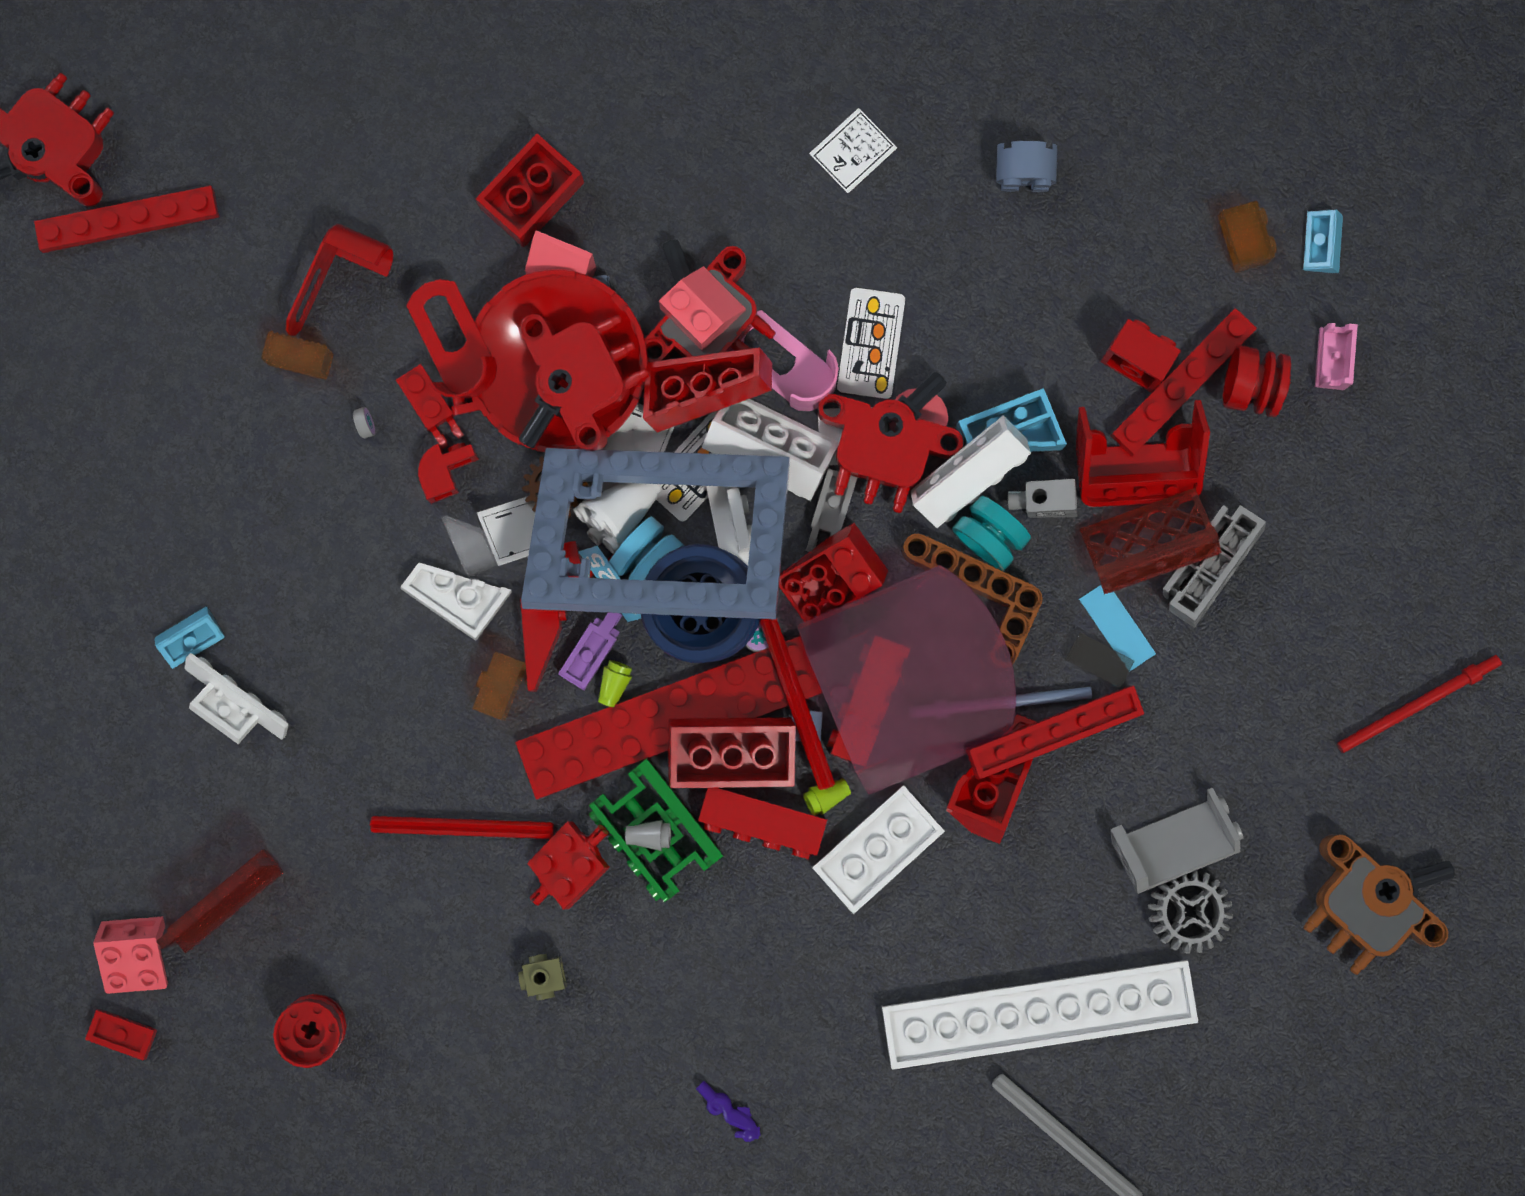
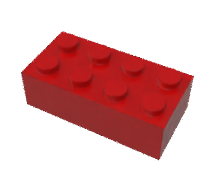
(731, 752)

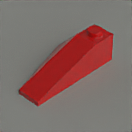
(988, 803)

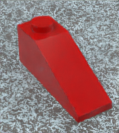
(540, 636)

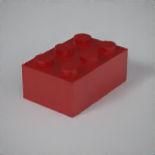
(530, 190)

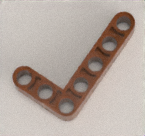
(983, 587)

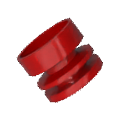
(1263, 382)
(293, 1036)

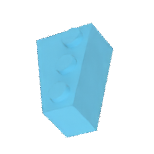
(1029, 414)

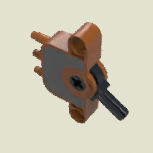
(1368, 919)

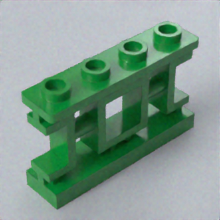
(674, 815)

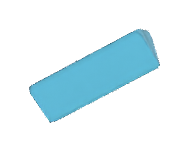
(1323, 241)
(188, 637)

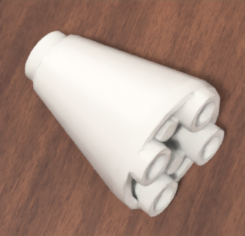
(616, 512)

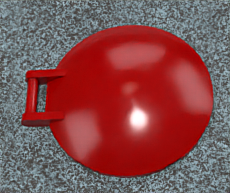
(563, 300)

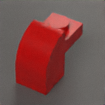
(436, 469)

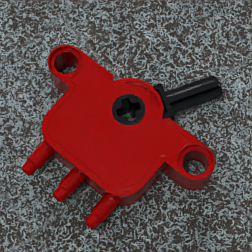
(60, 136)
(888, 456)

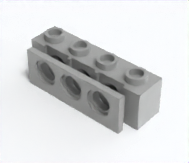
(1214, 571)

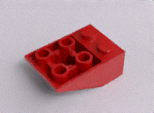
(833, 574)

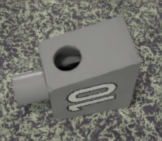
(1060, 499)

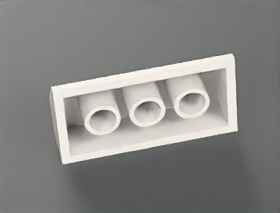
(760, 431)

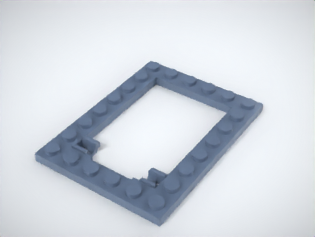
(563, 473)

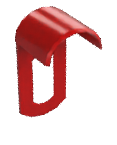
(349, 246)
(464, 371)

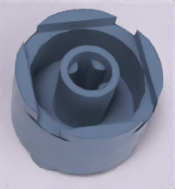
(1026, 165)

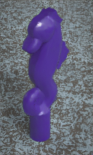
(740, 1118)

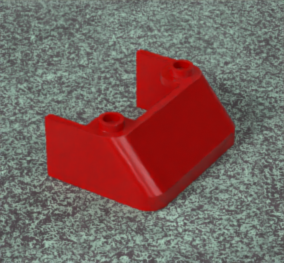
(1153, 473)

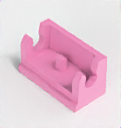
(1336, 356)

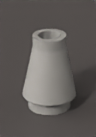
(649, 835)

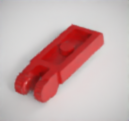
(428, 403)

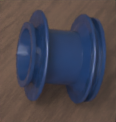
(701, 644)

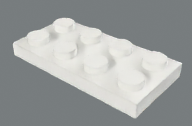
(878, 849)

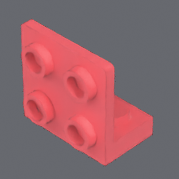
(130, 955)

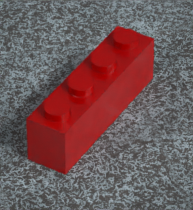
(762, 821)

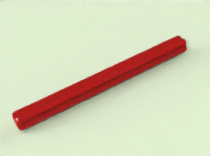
(797, 703)
(462, 827)

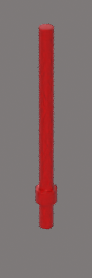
(1469, 675)

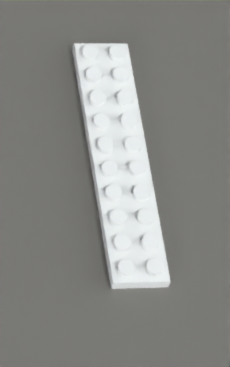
(1039, 1014)

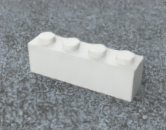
(970, 472)

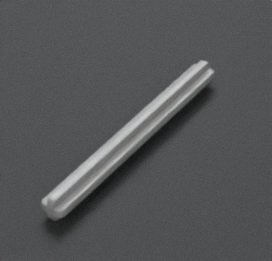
(1064, 1137)

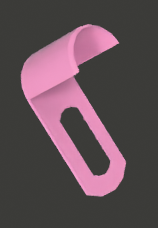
(810, 376)

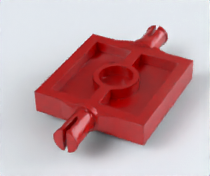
(568, 865)

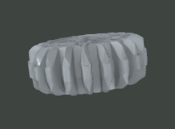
(1180, 921)

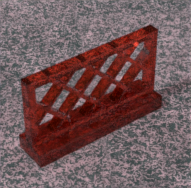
(1157, 557)
(222, 903)

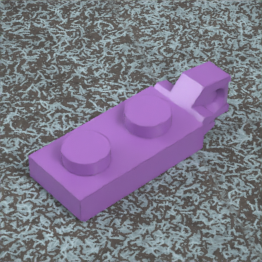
(591, 651)

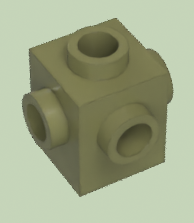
(554, 974)

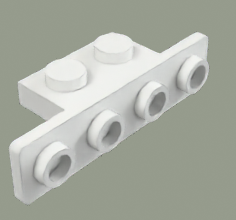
(729, 520)
(229, 706)

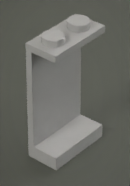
(1178, 843)

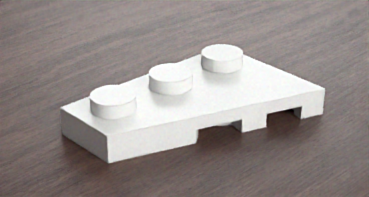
(457, 599)

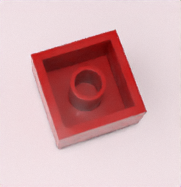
(1141, 355)

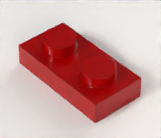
(121, 1034)

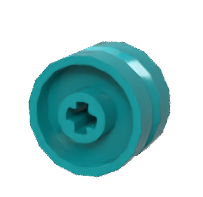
(991, 533)

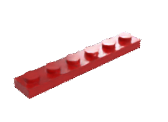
(126, 219)
(1183, 382)
(1054, 732)

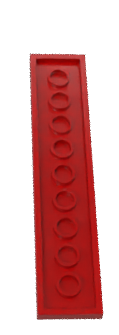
(640, 725)

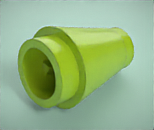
(614, 682)
(823, 800)

